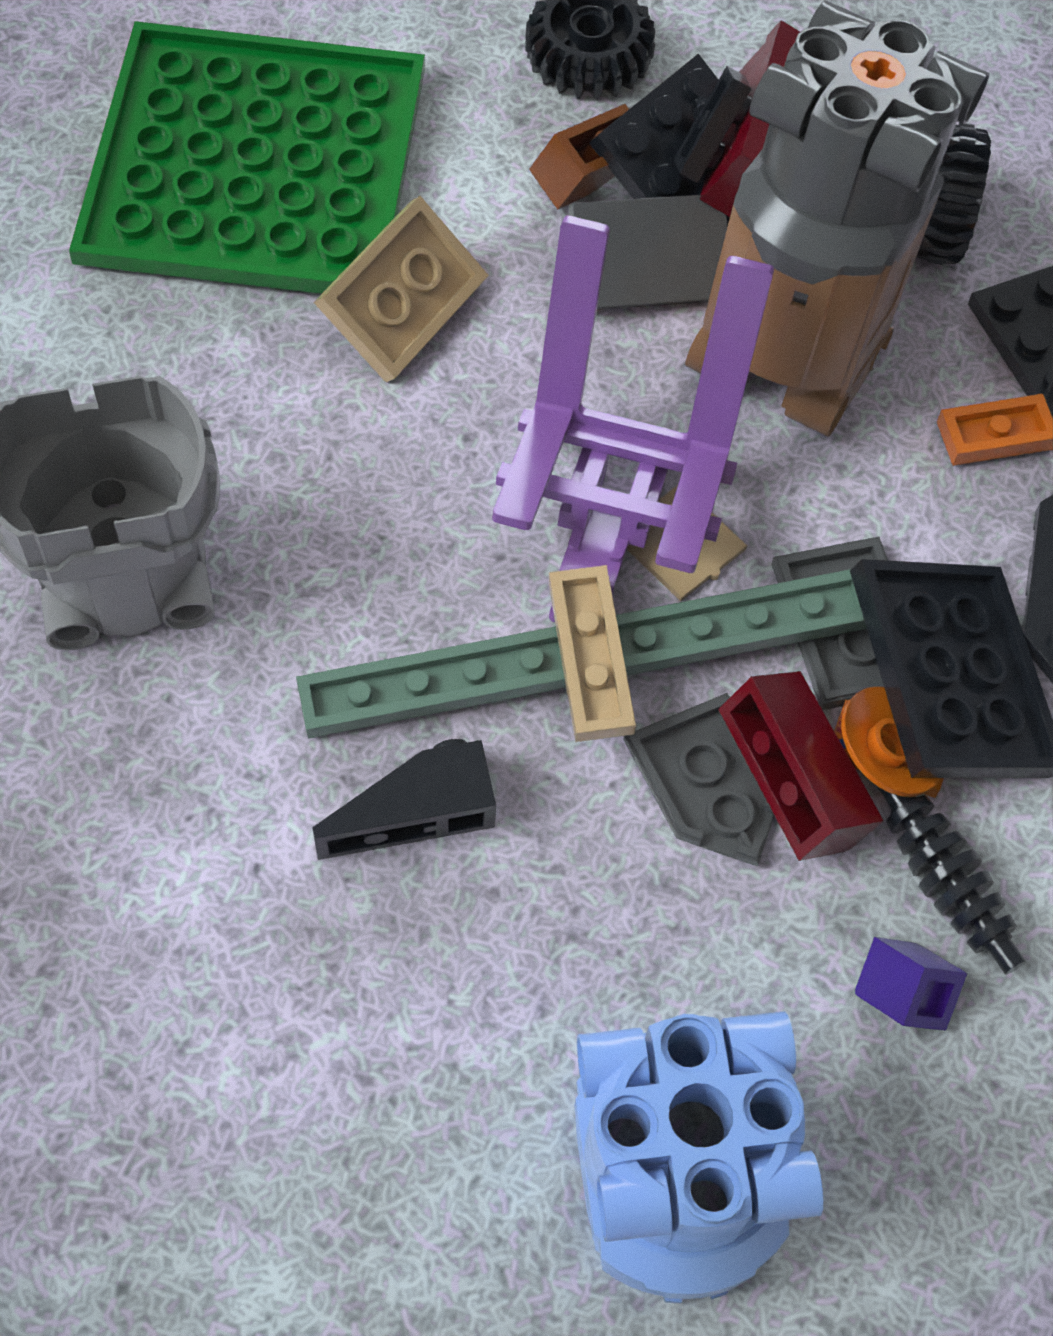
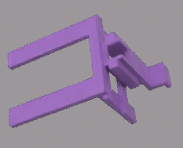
(603, 518)

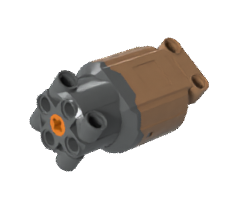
(841, 199)

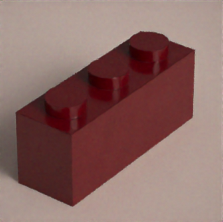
(800, 765)

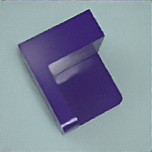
(910, 984)

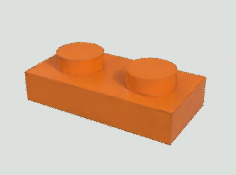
(996, 429)

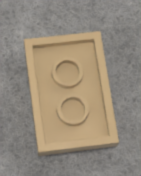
(401, 289)

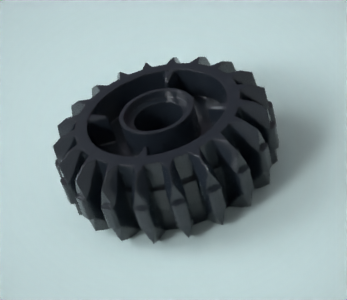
(590, 44)

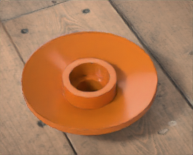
(876, 746)

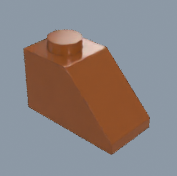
(569, 165)

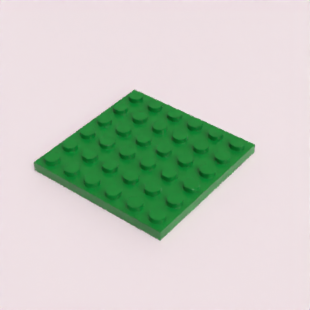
(247, 157)

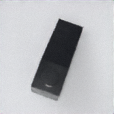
(424, 799)

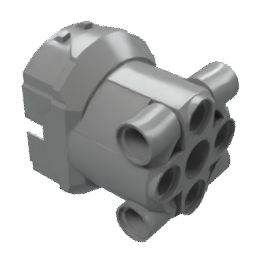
(123, 563)

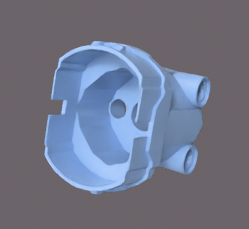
(641, 1194)

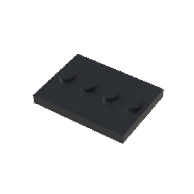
(955, 670)

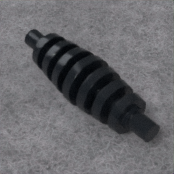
(951, 873)

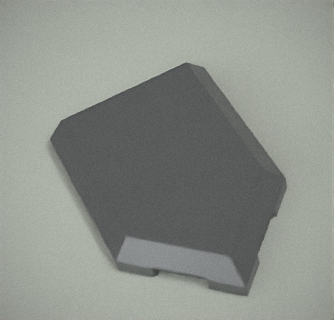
(703, 782)

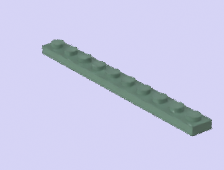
(533, 664)

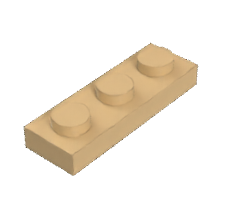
(591, 654)

